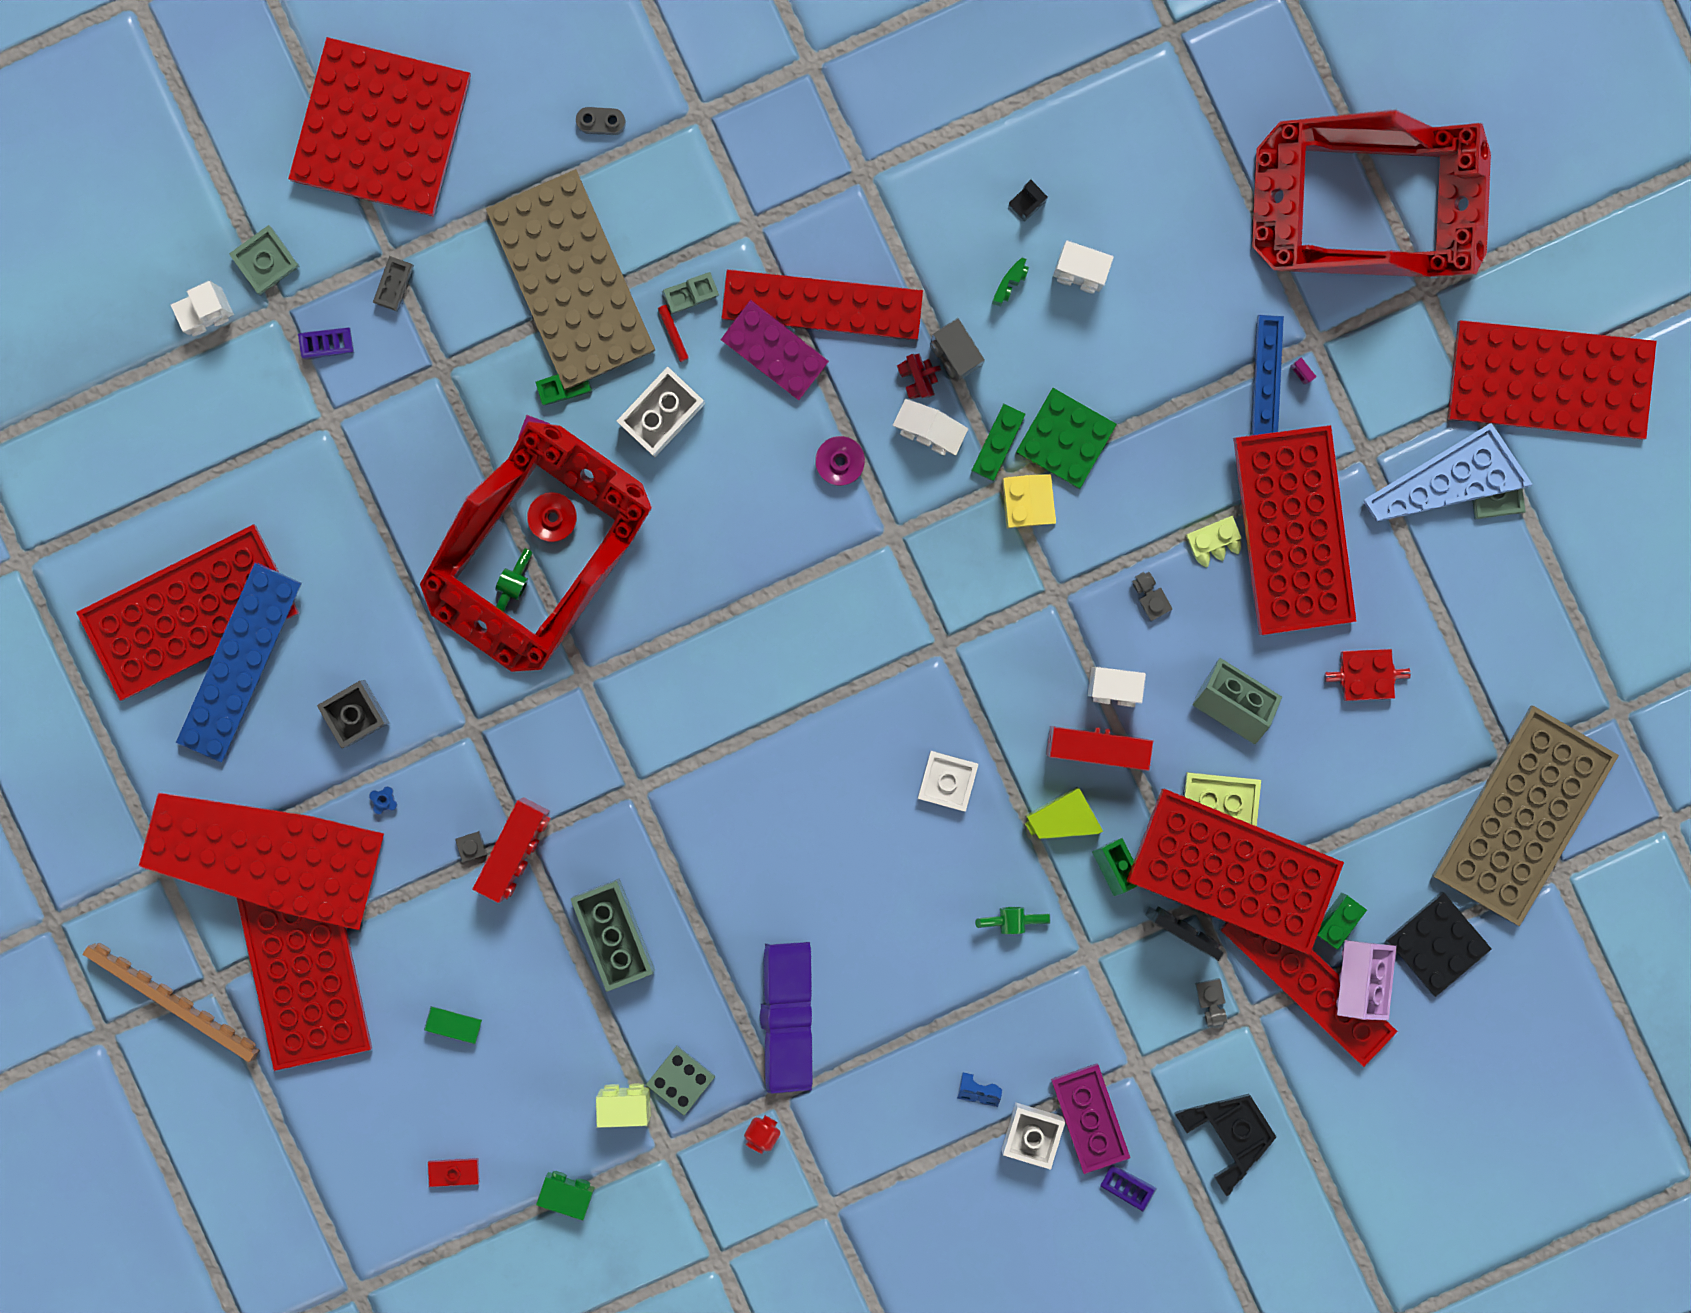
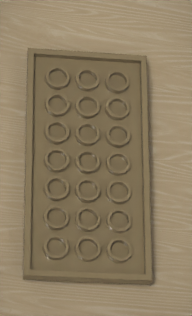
(570, 279)
(1525, 815)

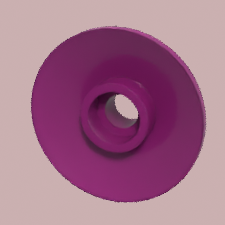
(840, 447)

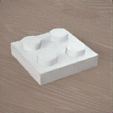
(948, 781)

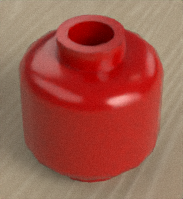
(762, 1134)

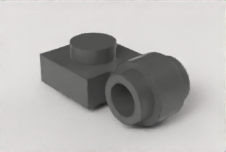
(1155, 602)
(1210, 995)

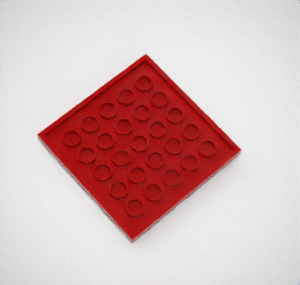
(379, 126)

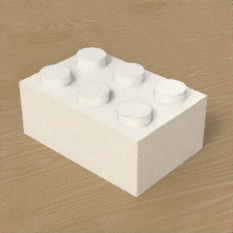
(661, 411)

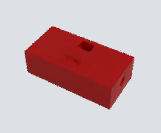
(1099, 747)

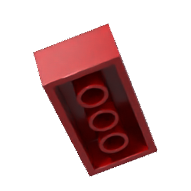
(511, 850)

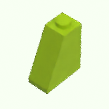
(1063, 817)

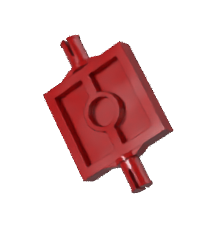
(1367, 675)

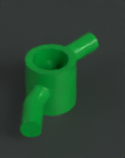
(512, 583)
(1012, 920)

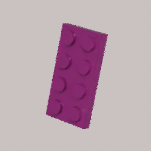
(774, 350)
(1090, 1118)

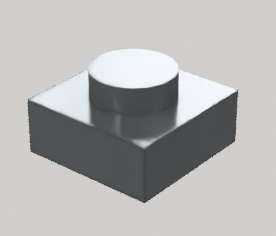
(471, 846)

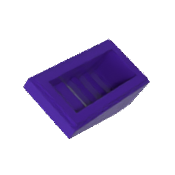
(324, 334)
(1141, 1205)

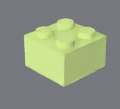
(623, 1106)

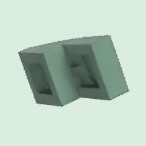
(690, 293)

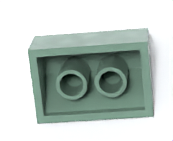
(1237, 701)

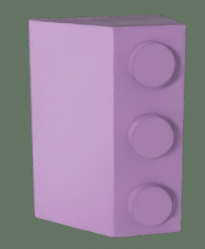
(1366, 980)

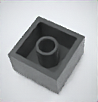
(957, 350)
(353, 714)

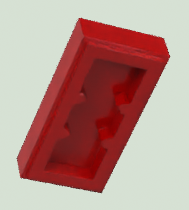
(453, 1172)

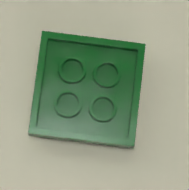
(1066, 438)

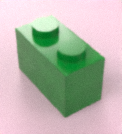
(1115, 865)
(1340, 920)
(565, 1195)

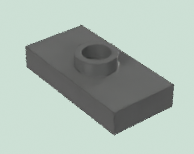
(393, 283)

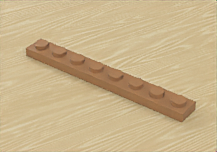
(179, 1006)

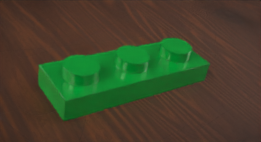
(998, 442)

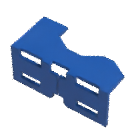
(969, 1084)

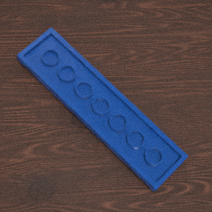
(238, 662)

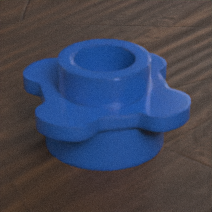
(389, 803)

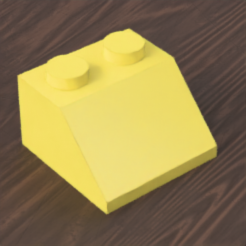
(1028, 501)

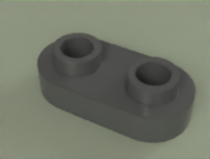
(600, 119)

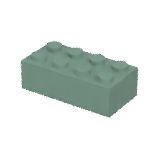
(612, 935)

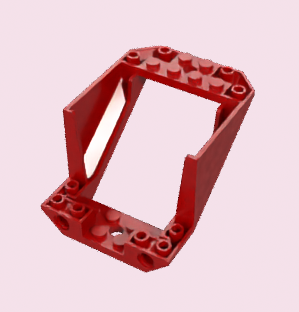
(1462, 174)
(565, 459)

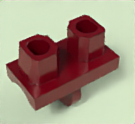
(923, 375)

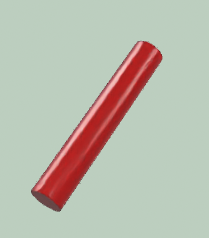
(673, 333)

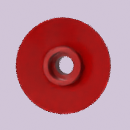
(539, 514)

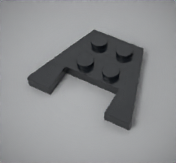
(1240, 1129)

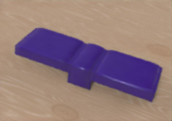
(787, 1017)

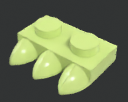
(1214, 539)

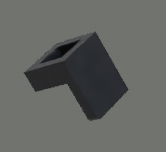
(1028, 200)

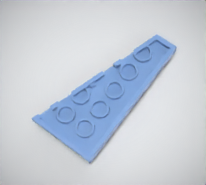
(1462, 473)

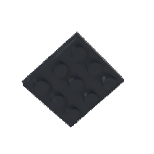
(1185, 932)
(1438, 944)

